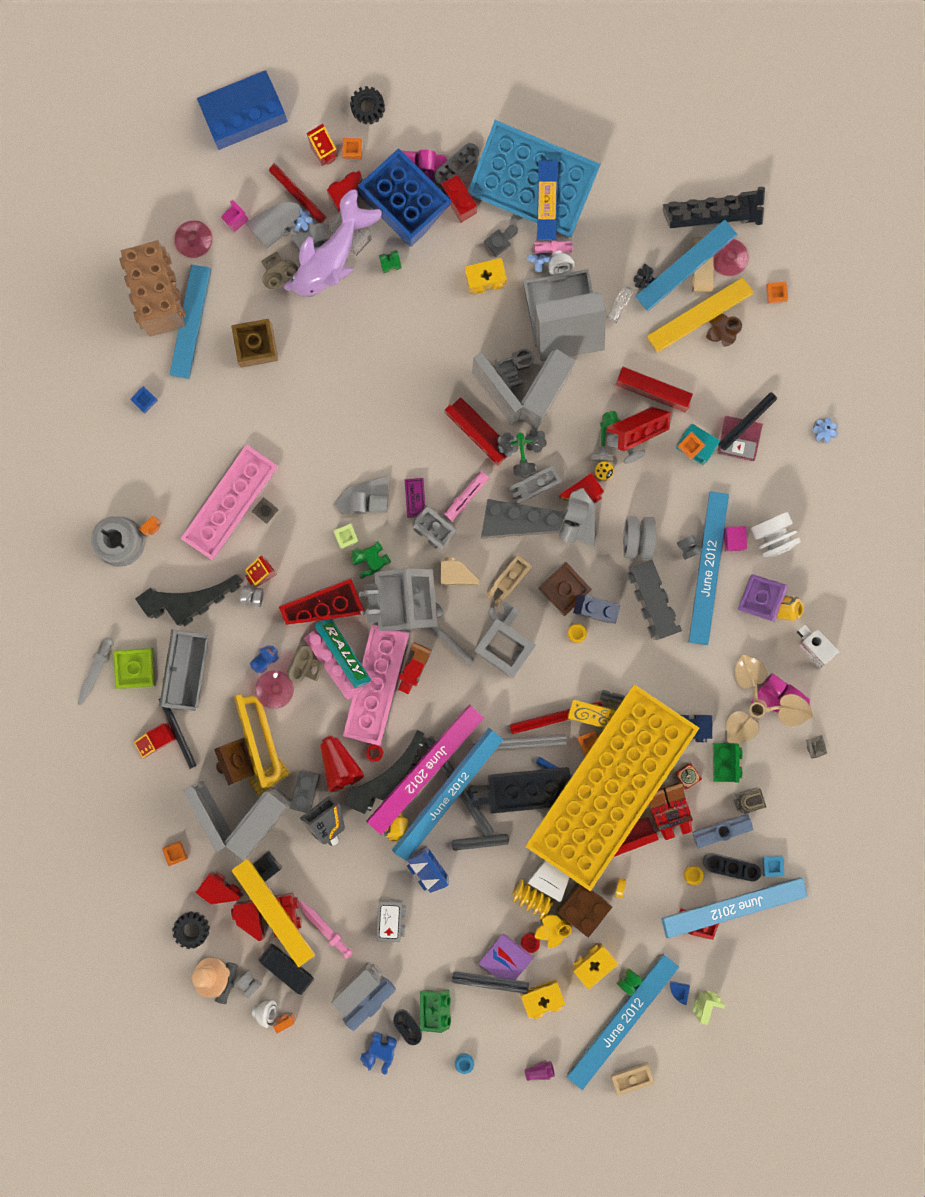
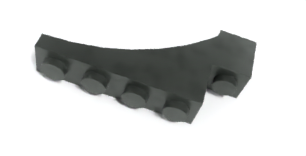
(185, 606)
(360, 797)

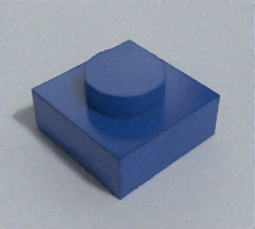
(143, 399)

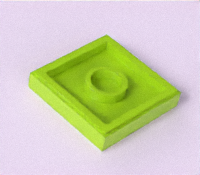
(134, 668)

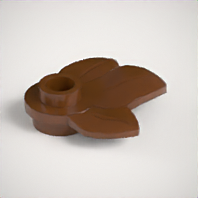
(722, 331)

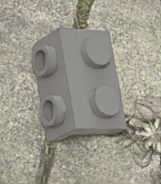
(433, 527)

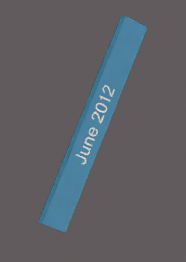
(708, 568)
(447, 794)
(733, 907)
(622, 1022)

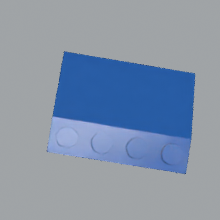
(242, 110)
(405, 196)

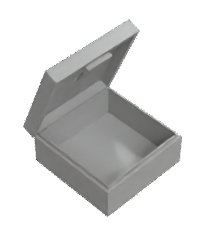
(566, 314)
(539, 396)
(249, 831)

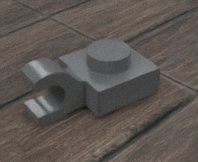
(499, 241)

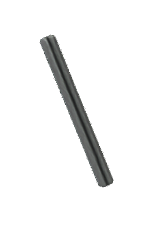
(465, 796)

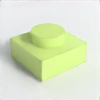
(346, 536)

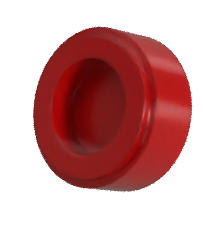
(530, 943)

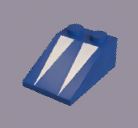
(429, 870)

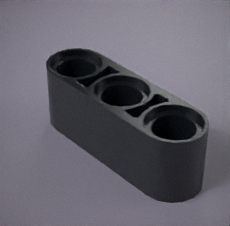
(740, 871)
(286, 969)

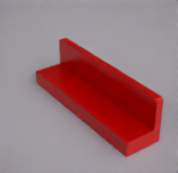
(654, 389)
(640, 427)
(476, 429)
(640, 835)

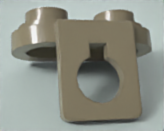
(278, 272)
(302, 664)

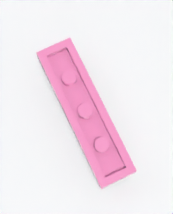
(331, 665)

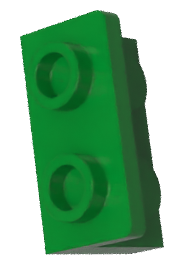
(727, 762)
(435, 1011)

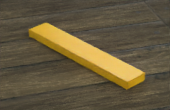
(700, 315)
(273, 912)

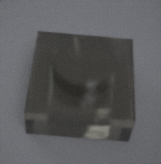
(265, 510)
(816, 746)

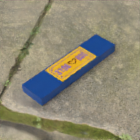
(547, 200)

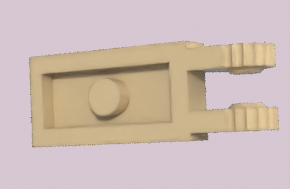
(510, 578)

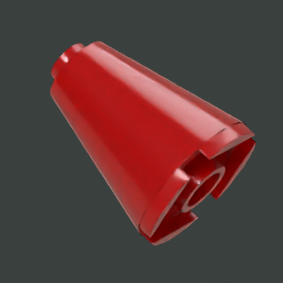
(338, 765)

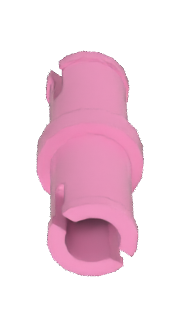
(552, 246)

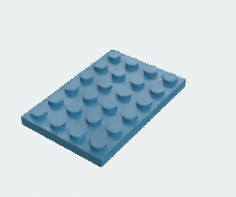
(510, 176)

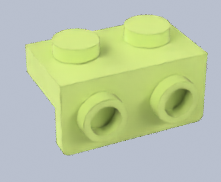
(703, 1006)

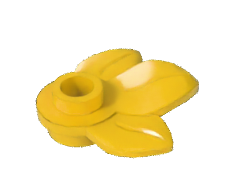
(553, 930)

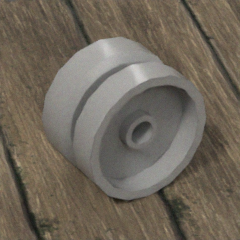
(639, 537)

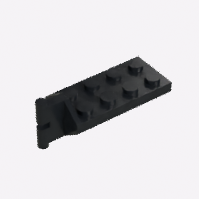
(715, 210)
(520, 790)

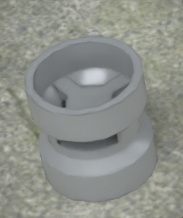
(252, 596)
(248, 984)

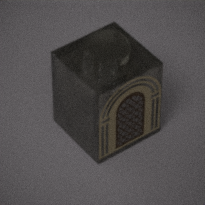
(749, 800)

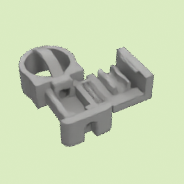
(509, 365)

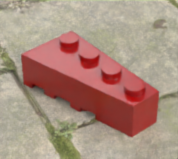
(328, 603)

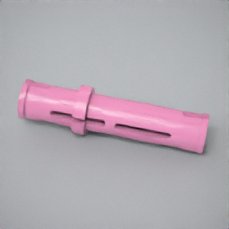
(463, 499)

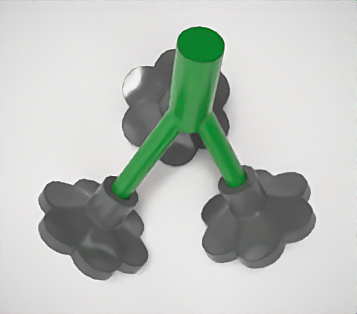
(508, 445)

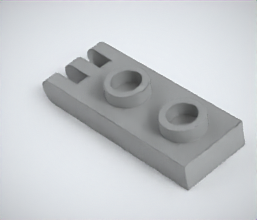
(535, 484)

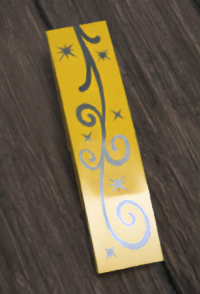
(590, 713)

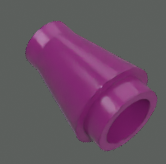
(540, 1071)

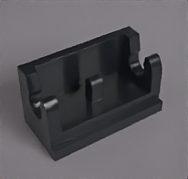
(267, 866)

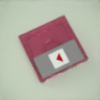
(746, 445)

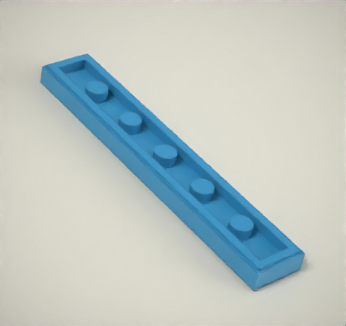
(686, 265)
(188, 335)

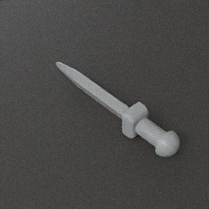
(100, 659)

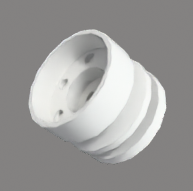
(775, 535)

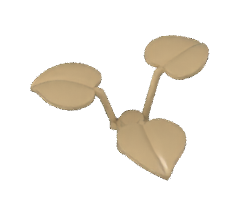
(740, 725)

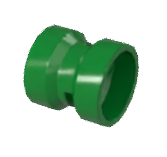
(390, 261)
(631, 980)

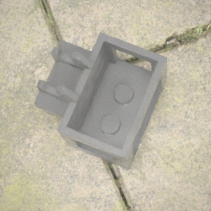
(401, 600)
(502, 624)

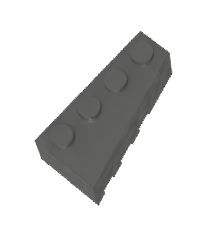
(513, 519)
(653, 600)

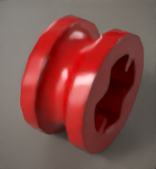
(377, 758)

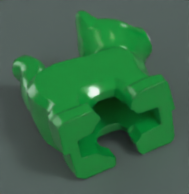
(372, 558)

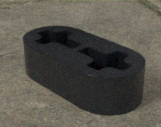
(404, 1029)

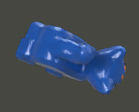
(267, 655)
(379, 1050)

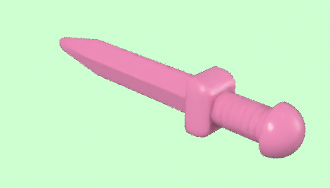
(335, 939)

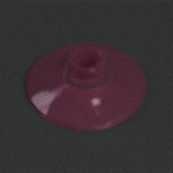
(199, 245)
(731, 266)
(265, 691)

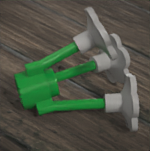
(608, 419)

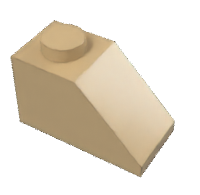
(456, 573)

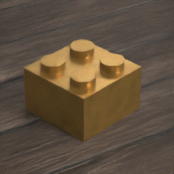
(254, 343)

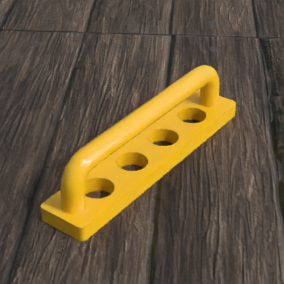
(240, 703)

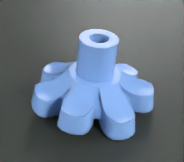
(302, 221)
(539, 260)
(825, 430)

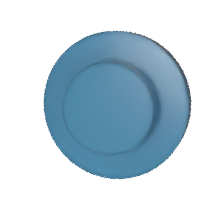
(464, 1063)

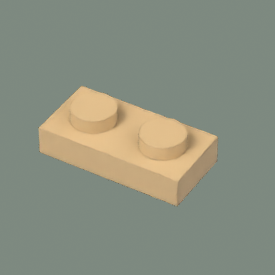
(632, 1079)

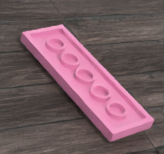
(229, 502)
(372, 705)

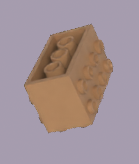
(152, 288)

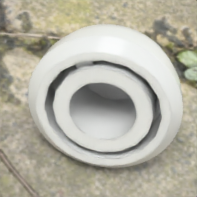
(560, 263)
(265, 1013)

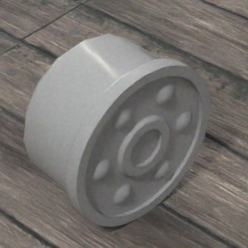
(118, 541)

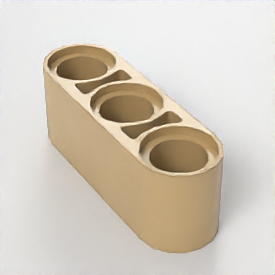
(703, 277)

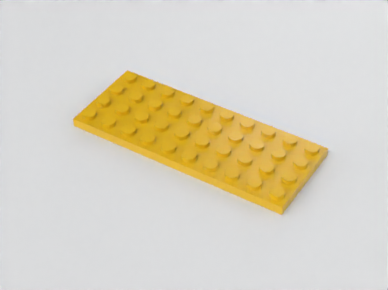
(612, 787)

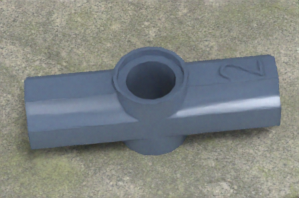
(734, 827)
(369, 1005)

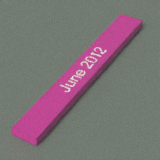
(424, 769)

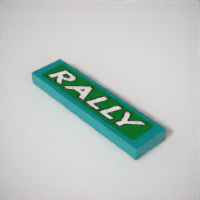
(343, 653)

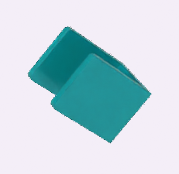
(709, 441)

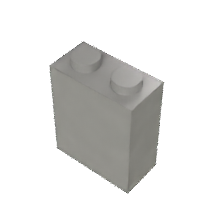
(357, 988)

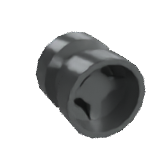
(686, 543)

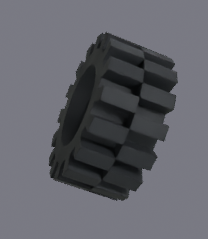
(365, 94)
(199, 921)

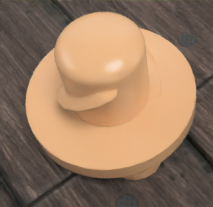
(210, 977)

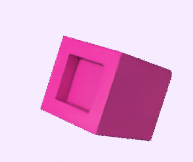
(234, 217)
(735, 538)

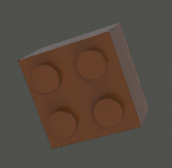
(584, 909)

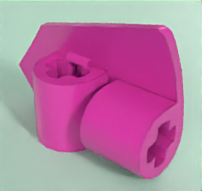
(427, 161)
(774, 689)

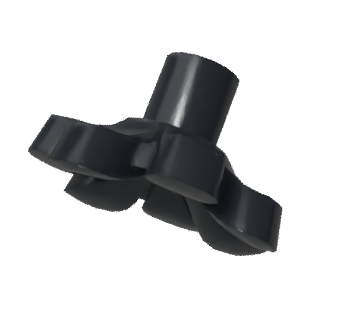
(644, 276)

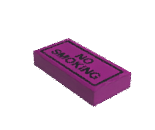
(414, 496)

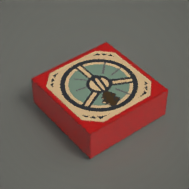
(688, 776)

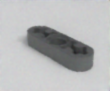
(463, 151)

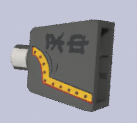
(325, 821)

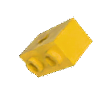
(493, 269)
(589, 975)
(548, 990)

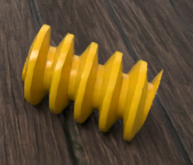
(532, 899)

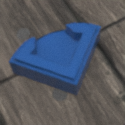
(680, 991)

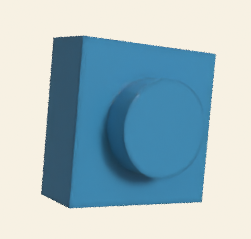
(773, 866)

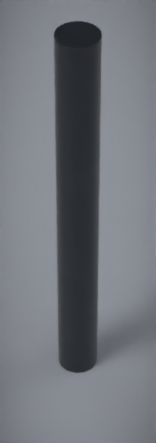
(179, 737)

